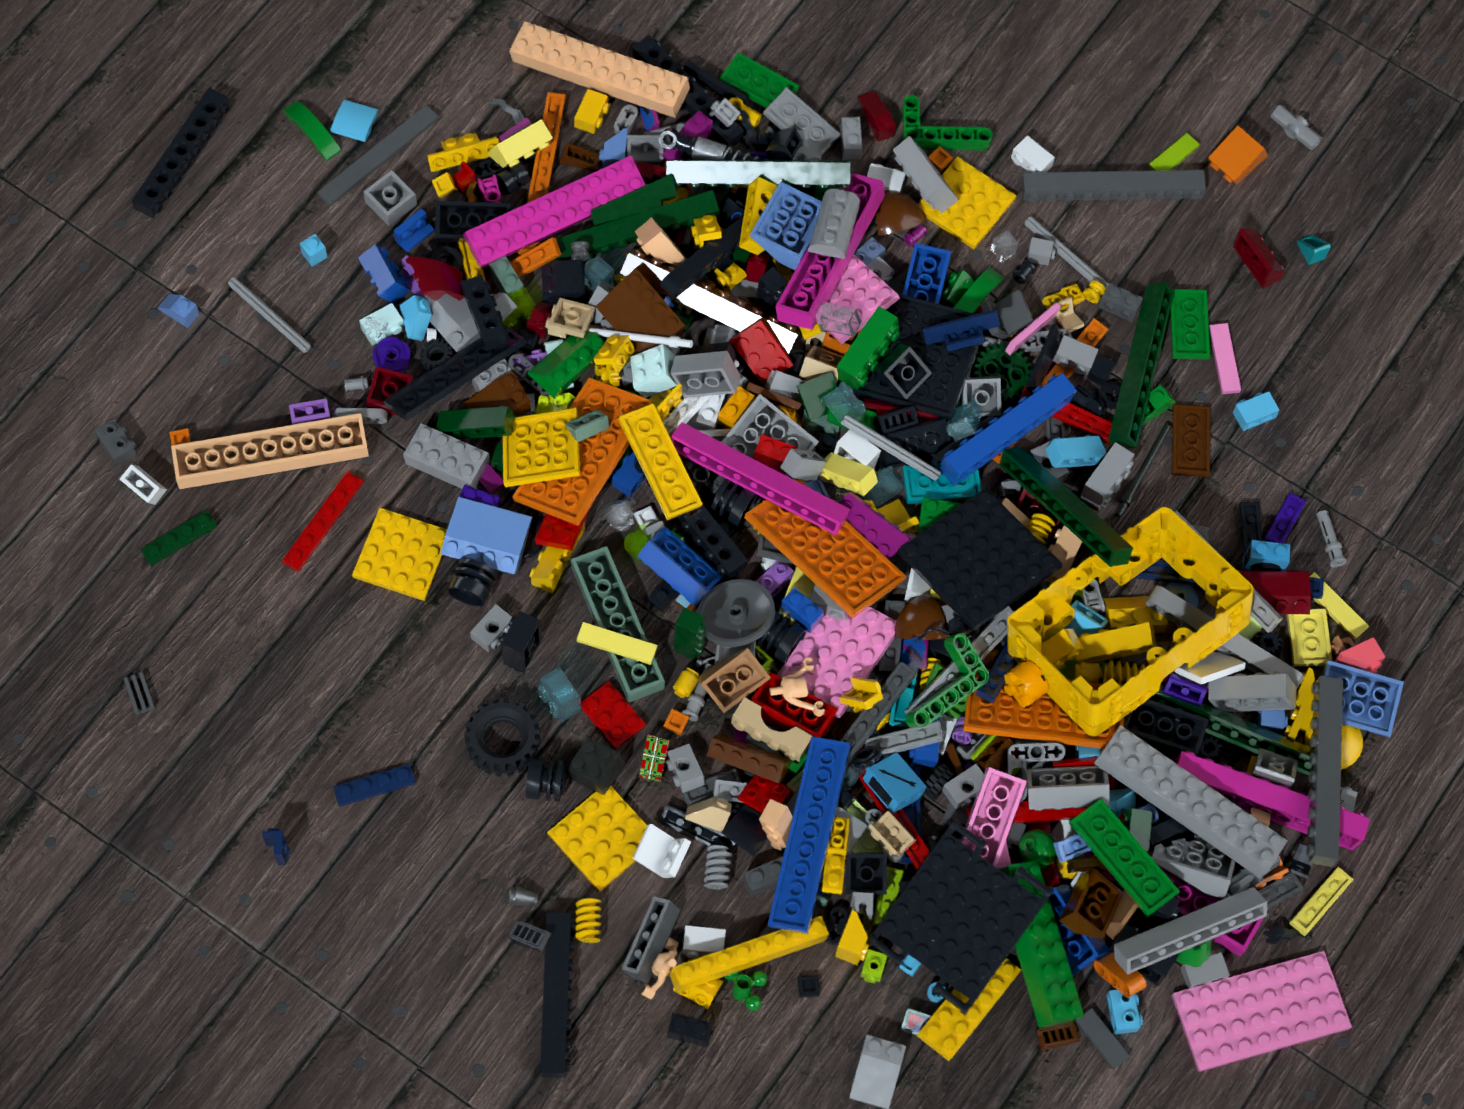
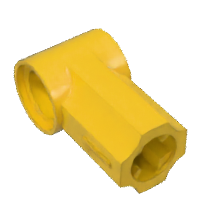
(754, 116)

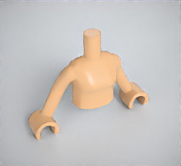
(795, 687)
(661, 967)

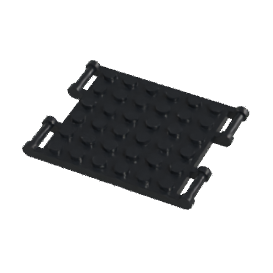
(960, 916)

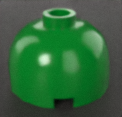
(1037, 846)

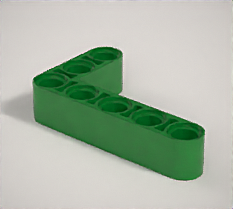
(938, 134)
(953, 688)

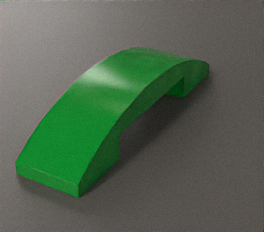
(312, 129)
(979, 290)

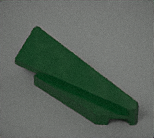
(636, 201)

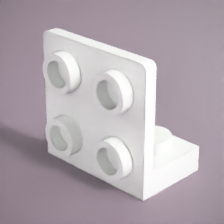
(661, 852)

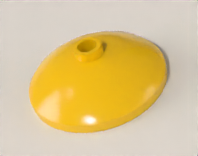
(1350, 747)

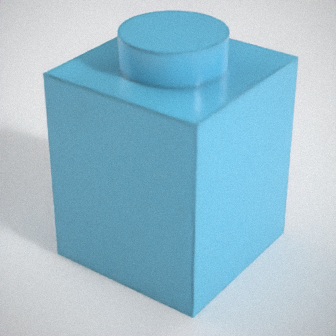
(313, 250)

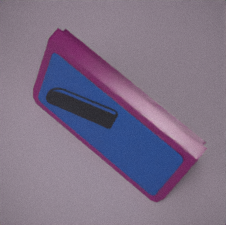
(649, 119)

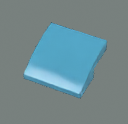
(354, 120)

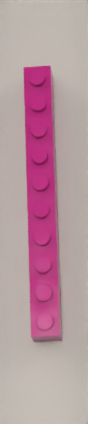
(759, 478)

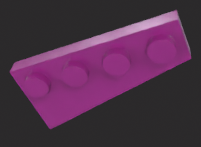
(874, 527)

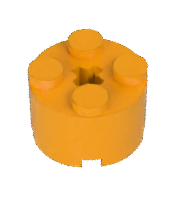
(1025, 683)

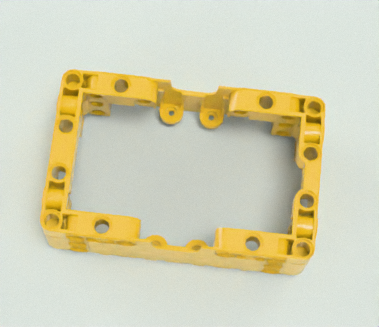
(1155, 537)

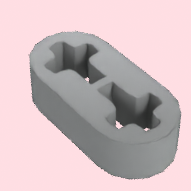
(622, 119)

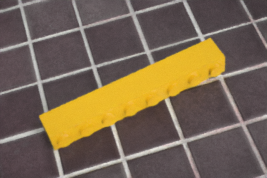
(746, 955)

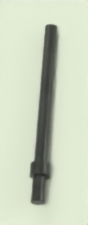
(1127, 499)

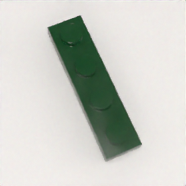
(179, 538)

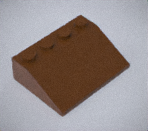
(639, 309)

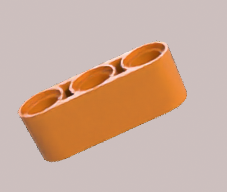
(1114, 974)

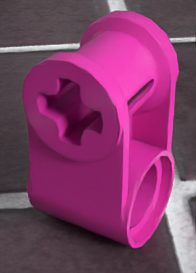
(489, 189)

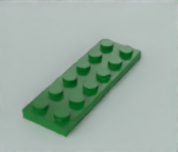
(1124, 857)

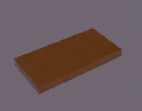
(1190, 440)

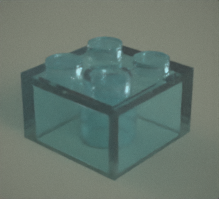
(559, 694)

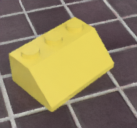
(521, 145)

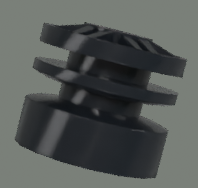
(731, 500)
(471, 582)
(782, 638)
(545, 779)

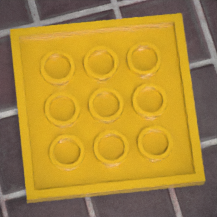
(978, 207)
(540, 449)
(401, 554)
(600, 837)

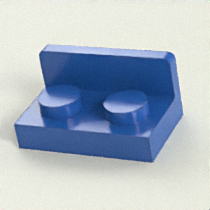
(413, 231)

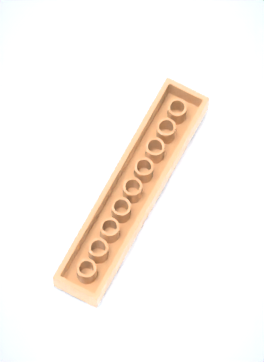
(599, 69)
(269, 451)

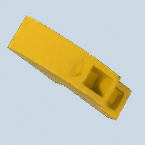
(1302, 714)
(835, 857)

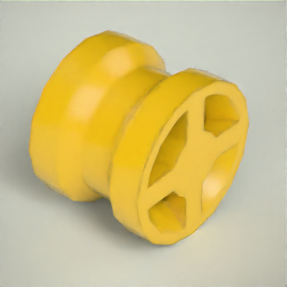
(1094, 291)

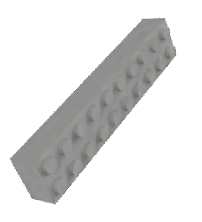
(1190, 802)

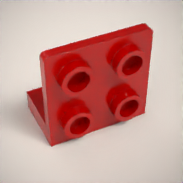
(761, 790)

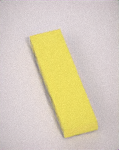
(1341, 612)
(617, 643)
(1321, 901)

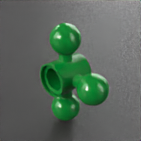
(757, 979)

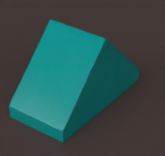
(1313, 248)

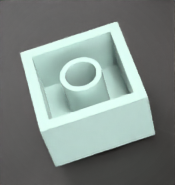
(652, 371)

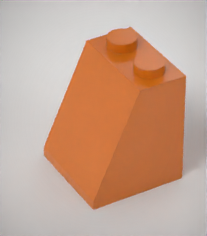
(1237, 156)

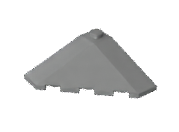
(455, 321)
(766, 419)
(1197, 864)

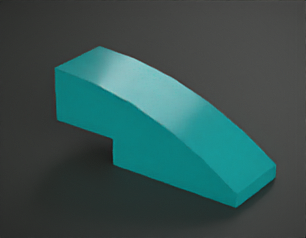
(898, 716)

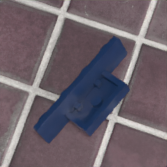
(963, 331)

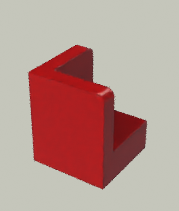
(464, 177)

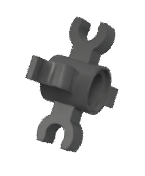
(695, 471)

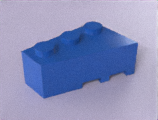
(384, 274)

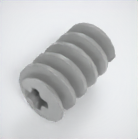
(716, 867)

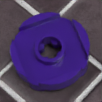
(398, 348)

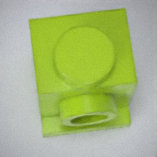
(873, 975)

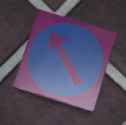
(914, 654)

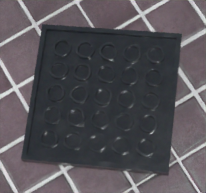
(949, 369)
(979, 559)

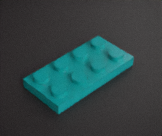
(919, 485)

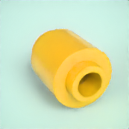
(1089, 671)
(686, 683)

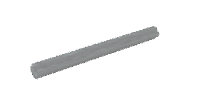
(1064, 252)
(269, 314)
(891, 447)

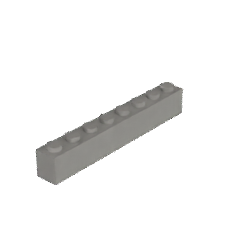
(1190, 930)

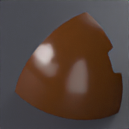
(898, 213)
(919, 616)

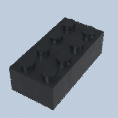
(456, 218)
(1167, 727)

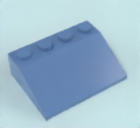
(787, 225)
(487, 535)
(1368, 698)

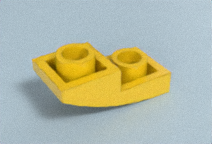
(1071, 291)

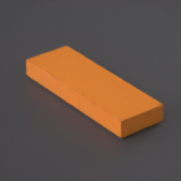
(536, 257)

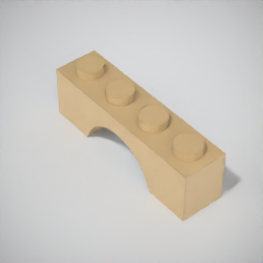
(791, 743)

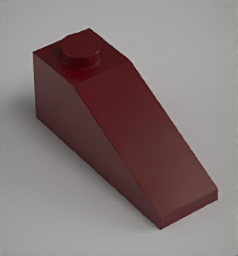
(877, 116)

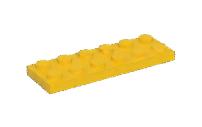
(660, 461)
(950, 1029)

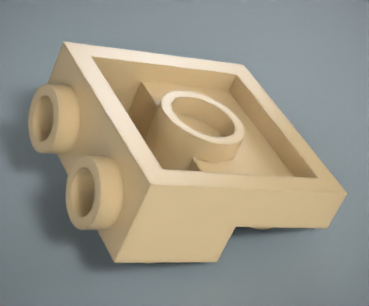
(570, 318)

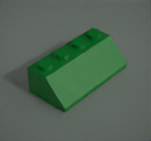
(566, 363)

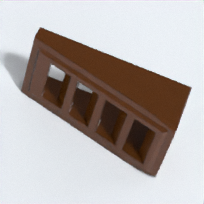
(572, 161)
(1043, 1046)

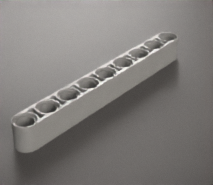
(1238, 647)

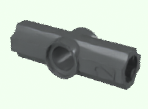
(1244, 879)

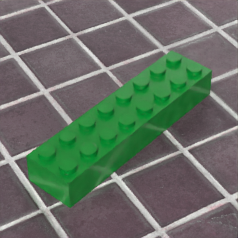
(1045, 961)

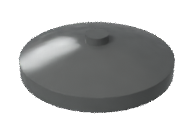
(737, 612)

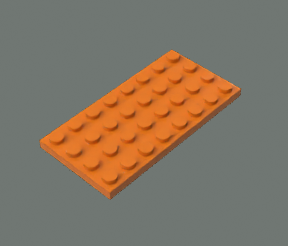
(598, 455)
(839, 564)
(1039, 721)

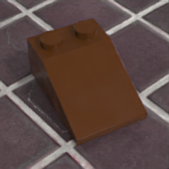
(504, 392)

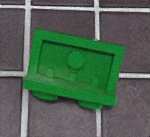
(956, 287)

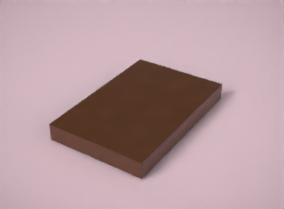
(760, 389)

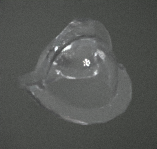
(618, 514)

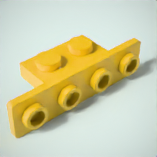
(460, 149)

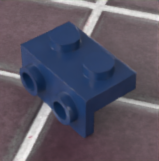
(276, 838)

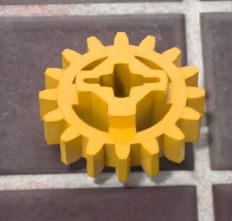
(607, 375)

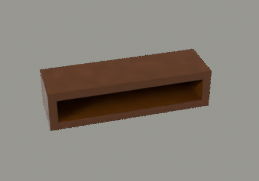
(749, 757)

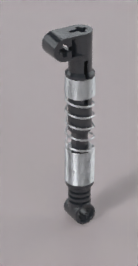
(701, 148)

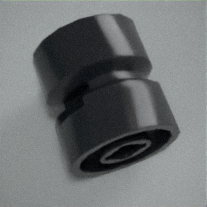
(513, 178)

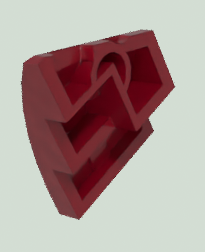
(436, 278)

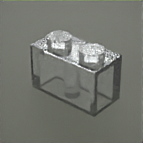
(838, 319)

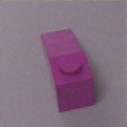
(698, 125)

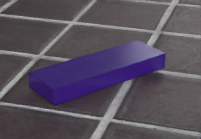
(1285, 519)

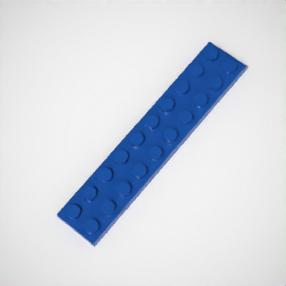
(809, 835)

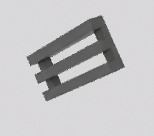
(133, 678)

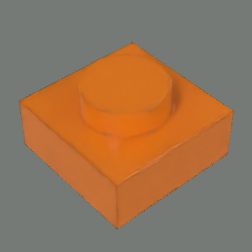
(940, 158)
(180, 437)
(676, 722)

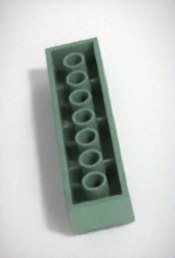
(613, 611)

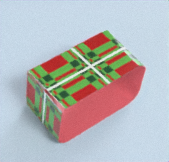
(653, 758)

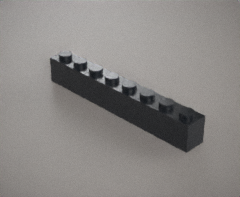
(555, 996)

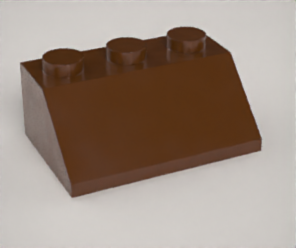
(1091, 905)

